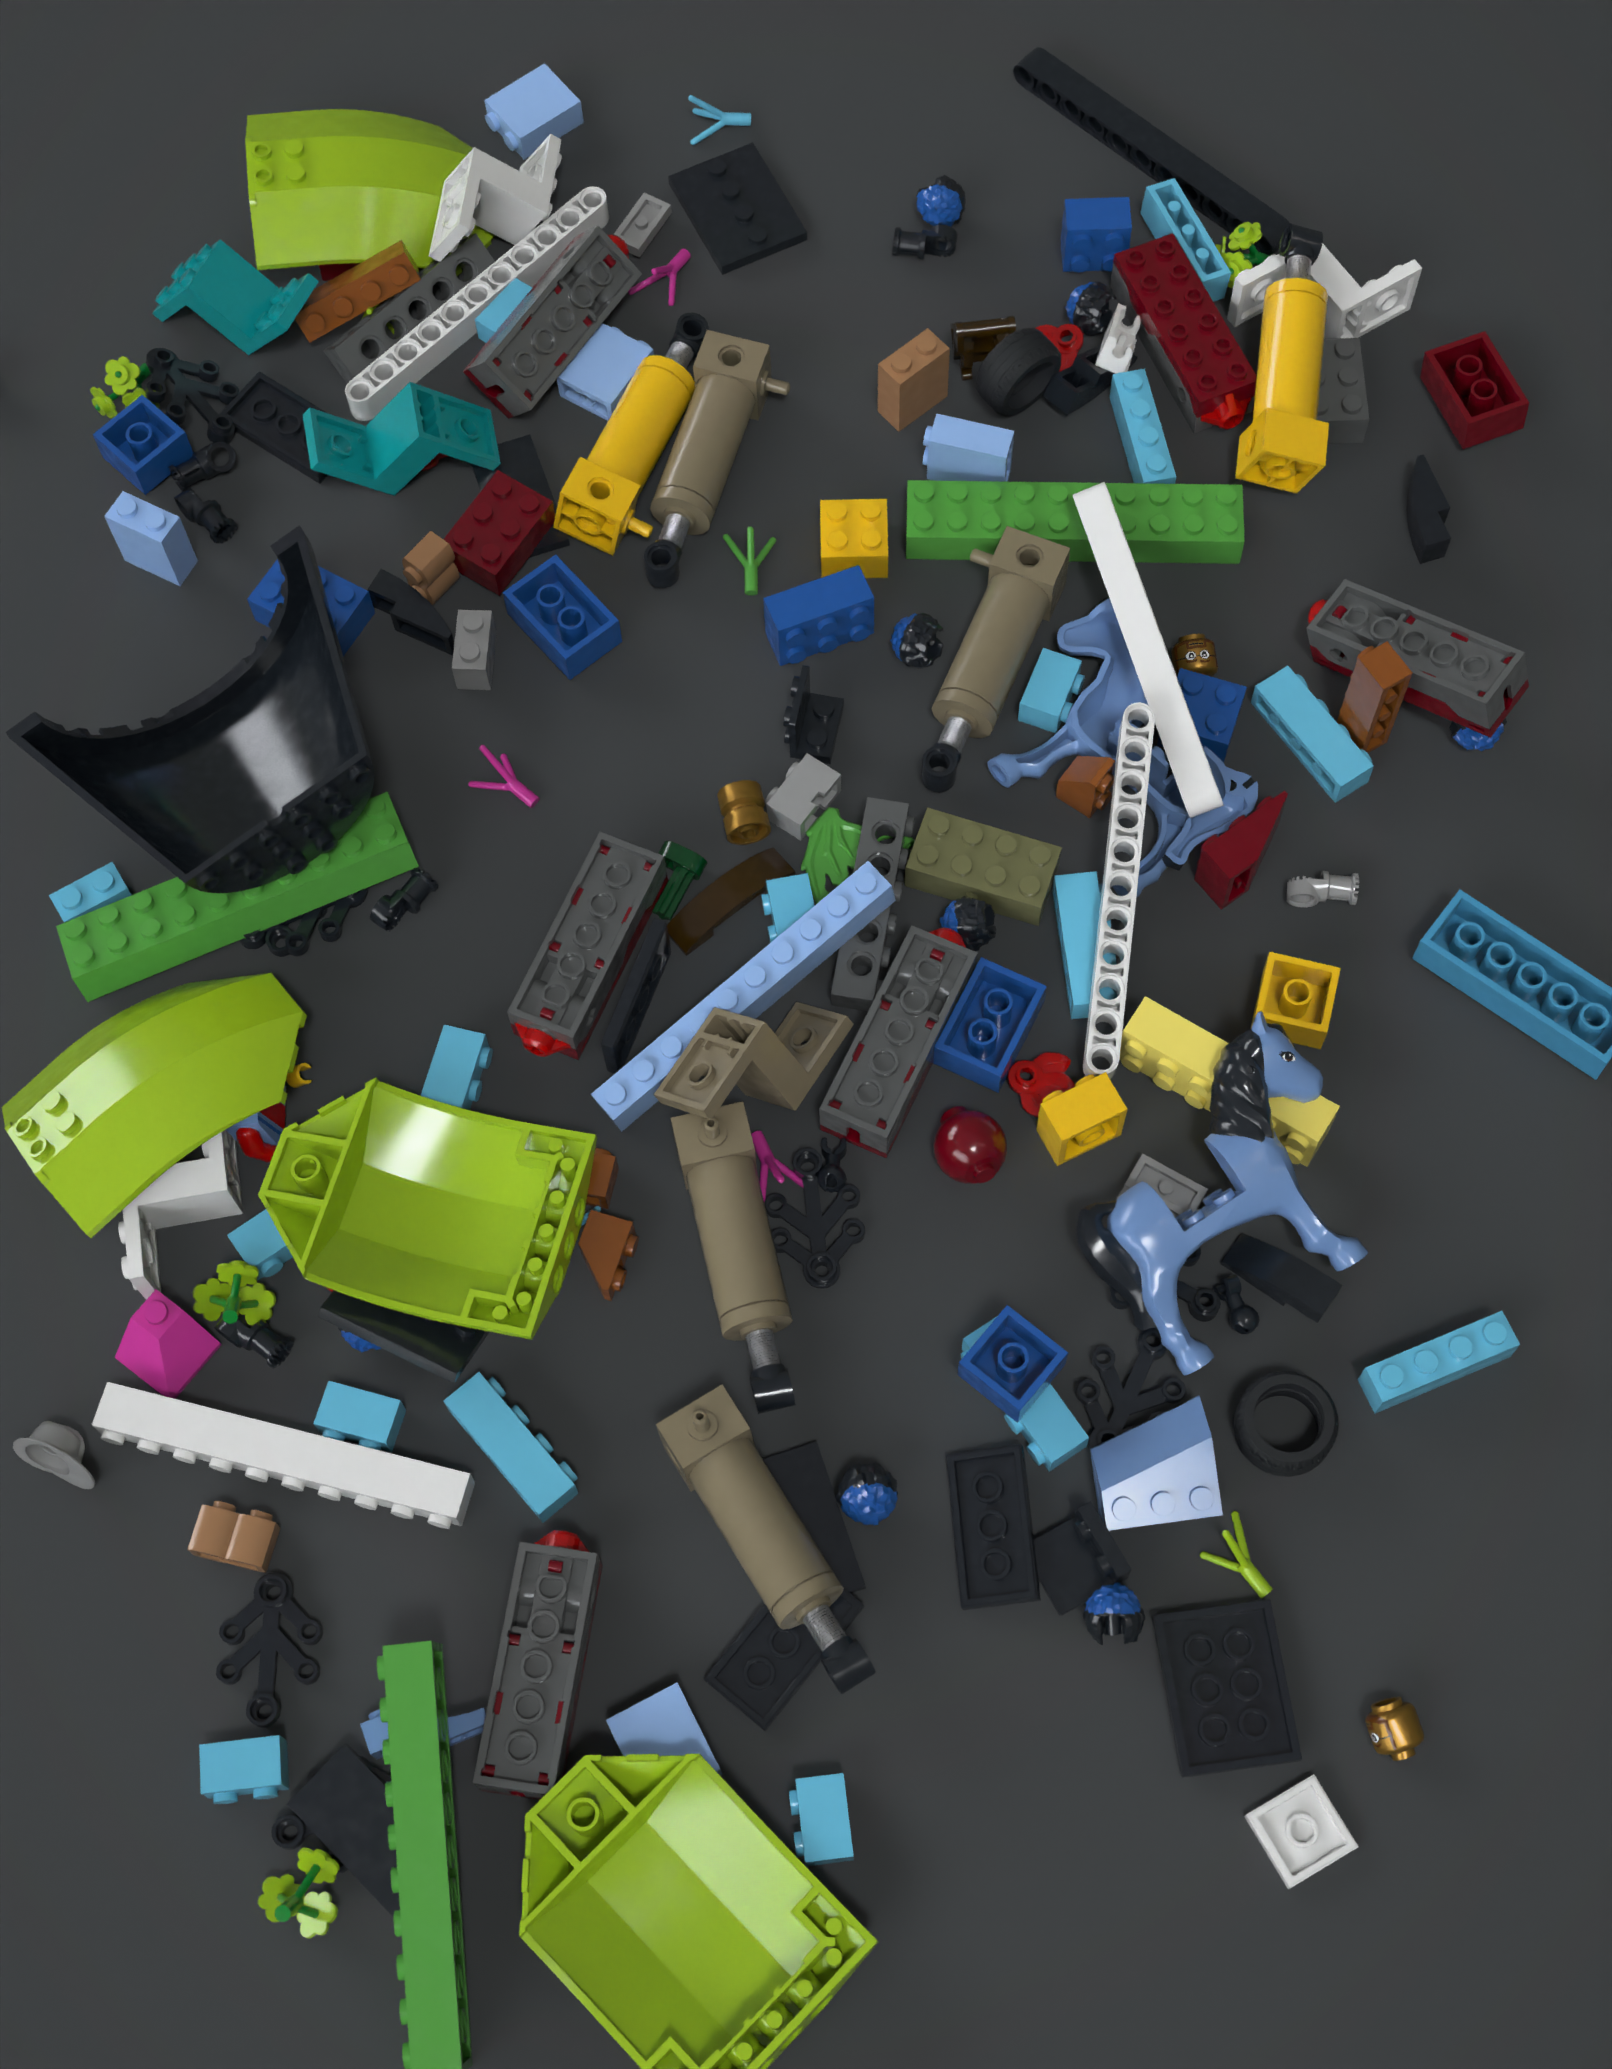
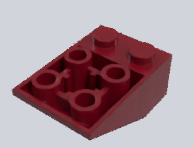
(1233, 858)

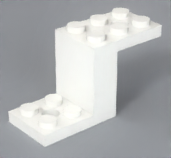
(495, 197)
(1350, 308)
(179, 1196)

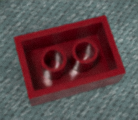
(1474, 390)
(499, 531)

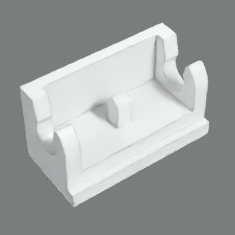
(1118, 343)

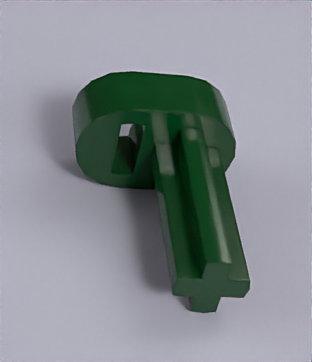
(686, 867)

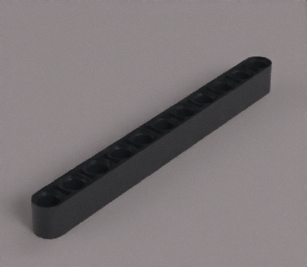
(1147, 146)

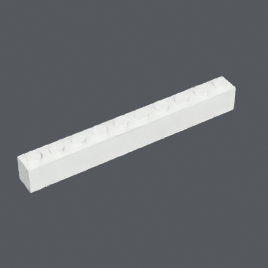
(284, 1454)

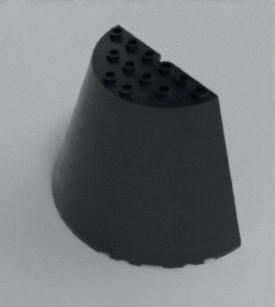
(245, 772)

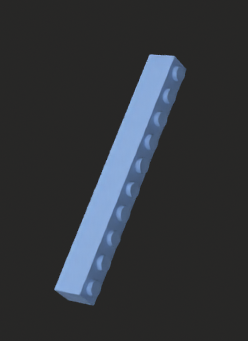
(752, 987)

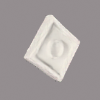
(1301, 1831)

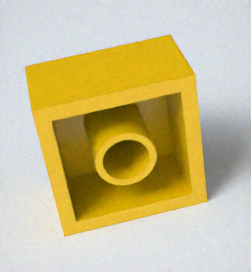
(854, 535)
(1298, 997)
(1081, 1118)

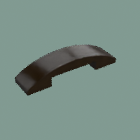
(724, 898)

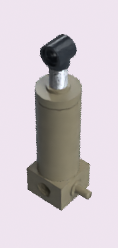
(729, 390)
(1021, 591)
(737, 1242)
(720, 1462)

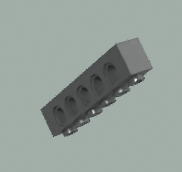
(346, 350)
(880, 819)

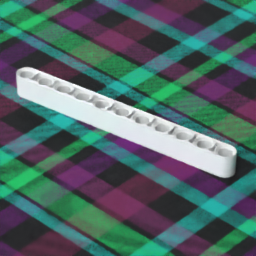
(455, 320)
(1148, 651)
(1123, 874)

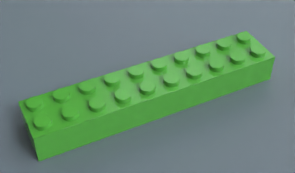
(1158, 519)
(181, 923)
(426, 1857)

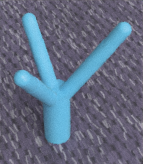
(725, 118)

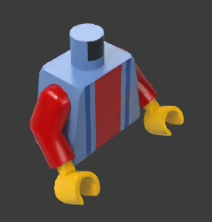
(261, 1131)

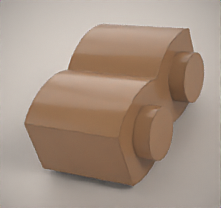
(431, 567)
(234, 1537)

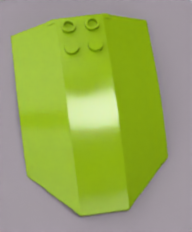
(346, 185)
(153, 1090)
(431, 1207)
(680, 1914)

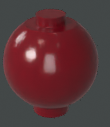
(969, 1146)

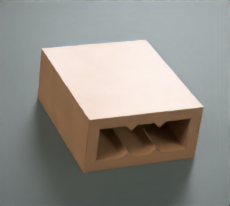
(913, 379)

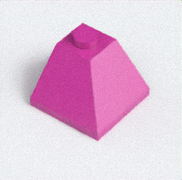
(165, 1345)

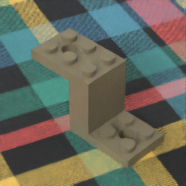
(752, 1056)

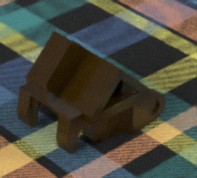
(976, 339)

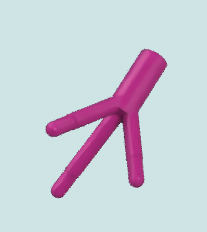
(670, 270)
(512, 785)
(769, 1161)

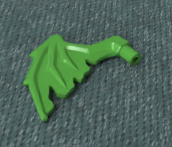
(832, 850)

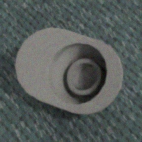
(57, 1451)

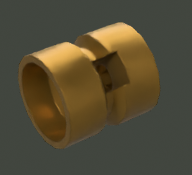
(743, 812)

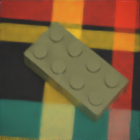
(984, 863)

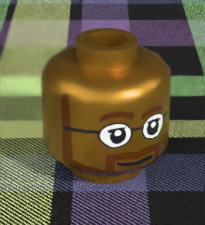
(1195, 655)
(1394, 1728)

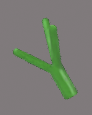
(750, 564)

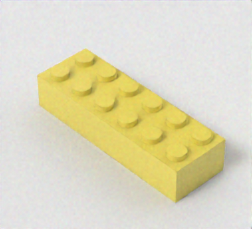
(1183, 1060)

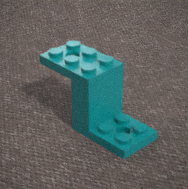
(234, 297)
(401, 439)

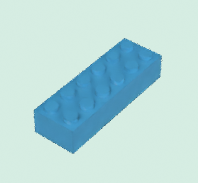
(1521, 981)

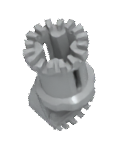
(1310, 891)

